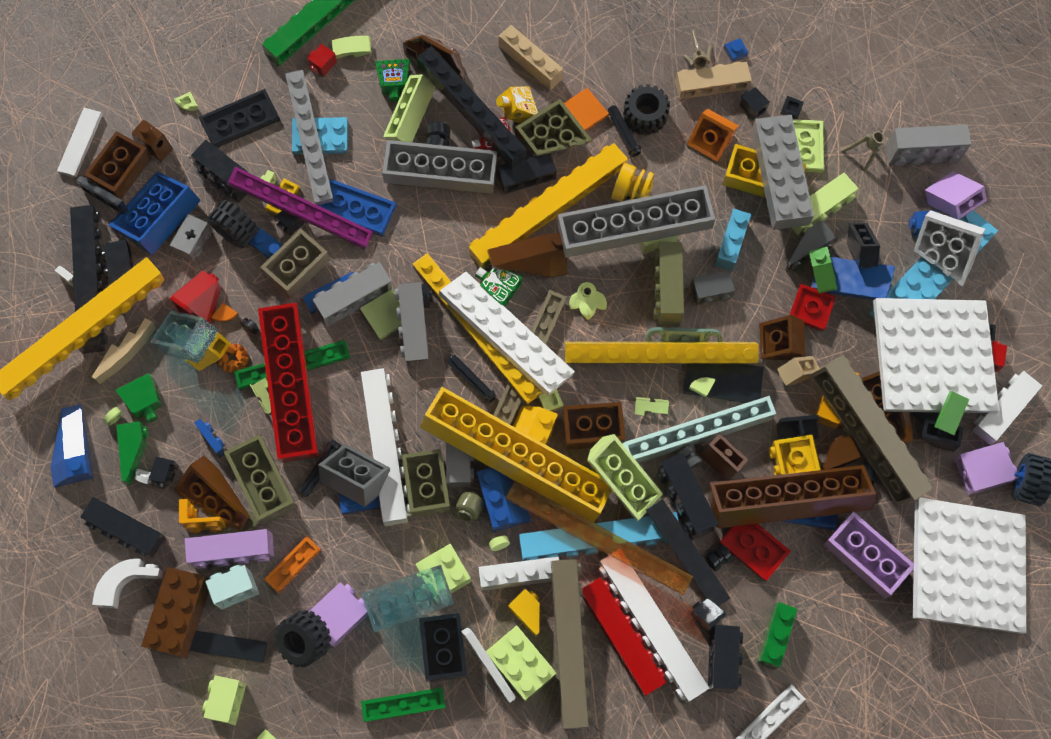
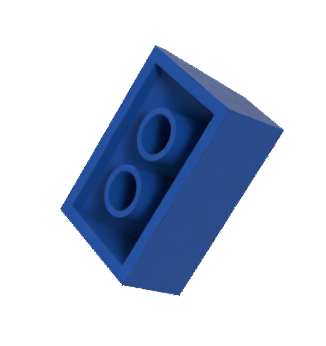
(500, 511)

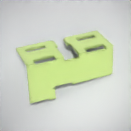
(260, 389)
(644, 404)

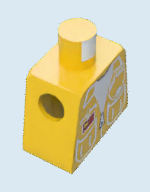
(517, 103)

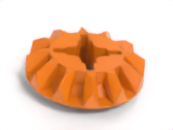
(233, 365)

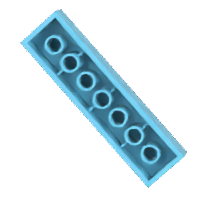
(928, 280)

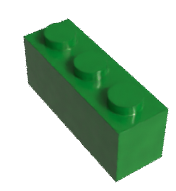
(777, 635)

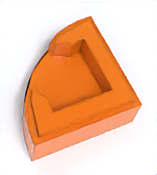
(224, 313)

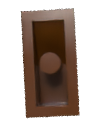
(840, 453)

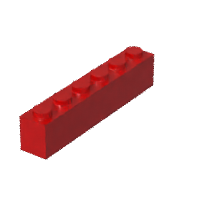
(622, 636)

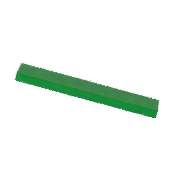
(315, 359)

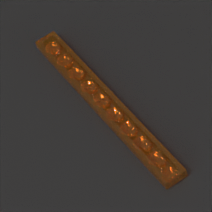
(599, 538)

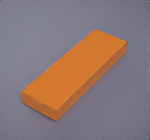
(292, 564)

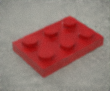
(755, 549)

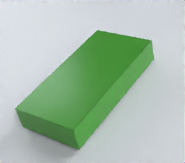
(951, 413)

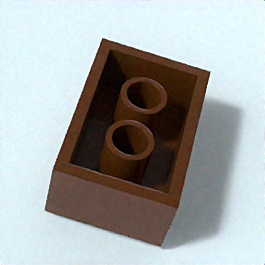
(118, 165)
(590, 422)

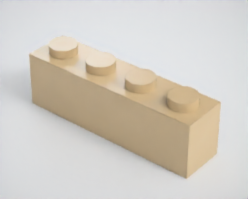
(530, 57)
(713, 80)

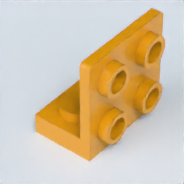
(190, 522)

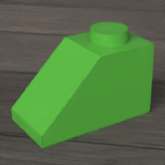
(823, 270)

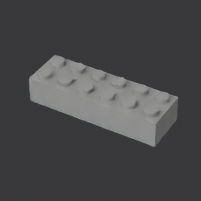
(440, 167)
(782, 172)

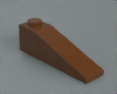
(535, 255)
(899, 420)
(208, 488)

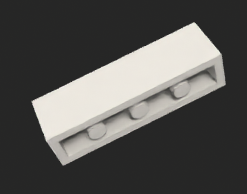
(1010, 403)
(516, 573)

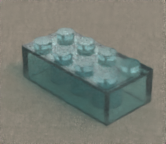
(407, 598)

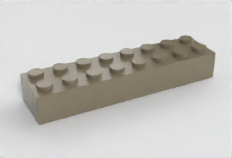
(871, 431)

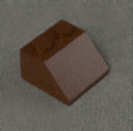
(782, 338)

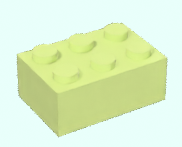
(520, 663)

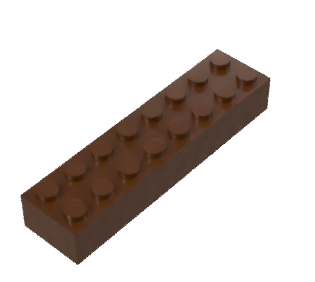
(791, 496)

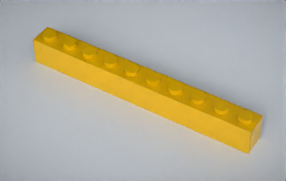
(550, 204)
(79, 328)
(661, 352)

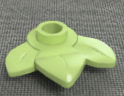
(587, 303)

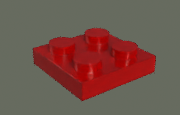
(812, 307)

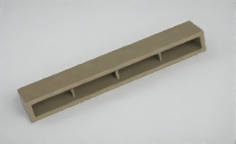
(569, 643)

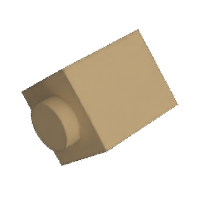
(797, 370)

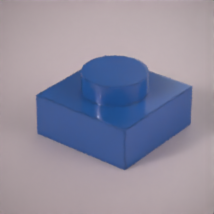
(735, 49)

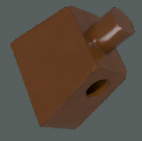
(149, 137)

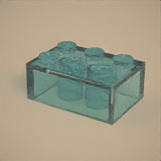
(184, 336)

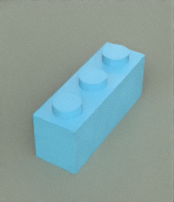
(732, 239)

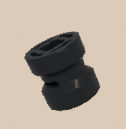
(718, 557)

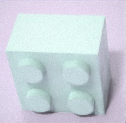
(232, 586)

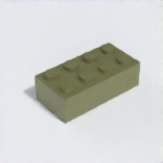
(668, 284)
(260, 480)

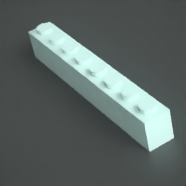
(701, 429)

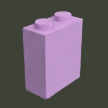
(955, 195)
(986, 468)
(340, 612)

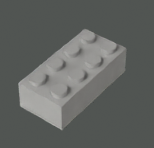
(928, 144)
(352, 294)

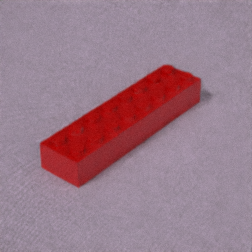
(288, 383)

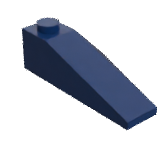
(71, 452)

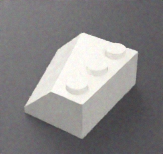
(949, 244)

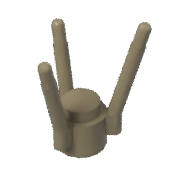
(699, 58)
(873, 141)

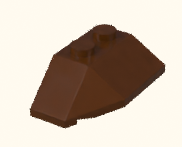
(419, 44)

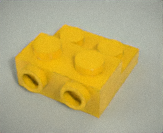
(794, 455)

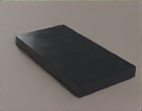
(239, 118)
(732, 380)

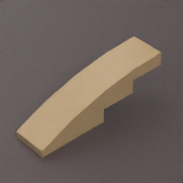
(119, 356)

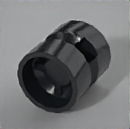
(438, 134)

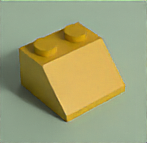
(536, 422)

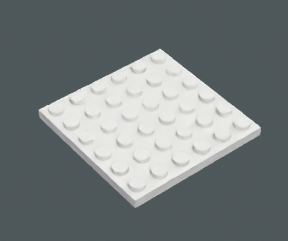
(933, 350)
(969, 566)

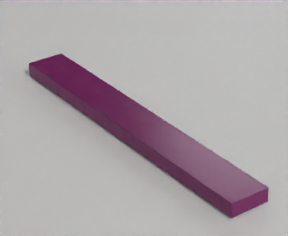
(299, 207)

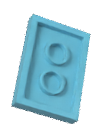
(331, 133)

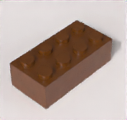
(176, 613)

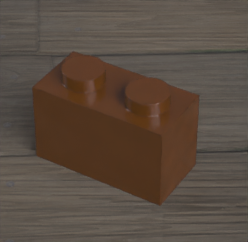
(723, 457)

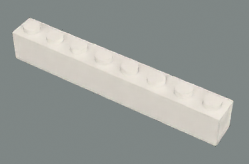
(384, 445)
(654, 628)

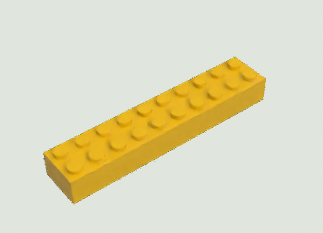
(516, 454)

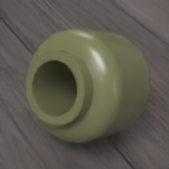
(469, 506)

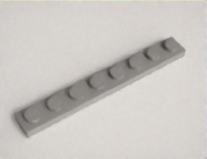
(309, 137)

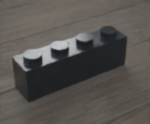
(123, 527)

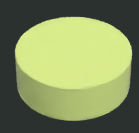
(112, 416)
(499, 543)

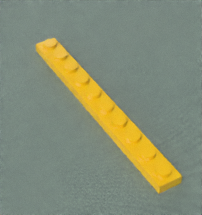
(438, 280)

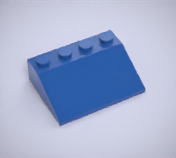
(155, 212)

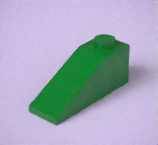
(131, 448)

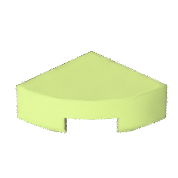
(186, 102)
(702, 385)

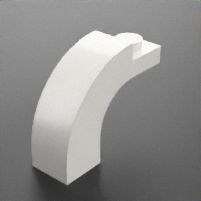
(113, 581)

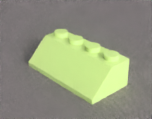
(623, 475)

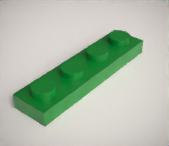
(403, 704)

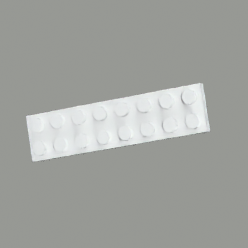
(506, 333)

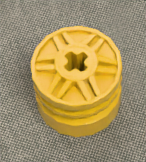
(631, 185)

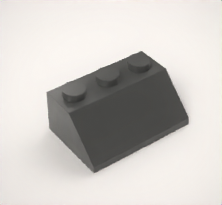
(353, 474)

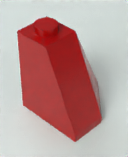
(198, 296)

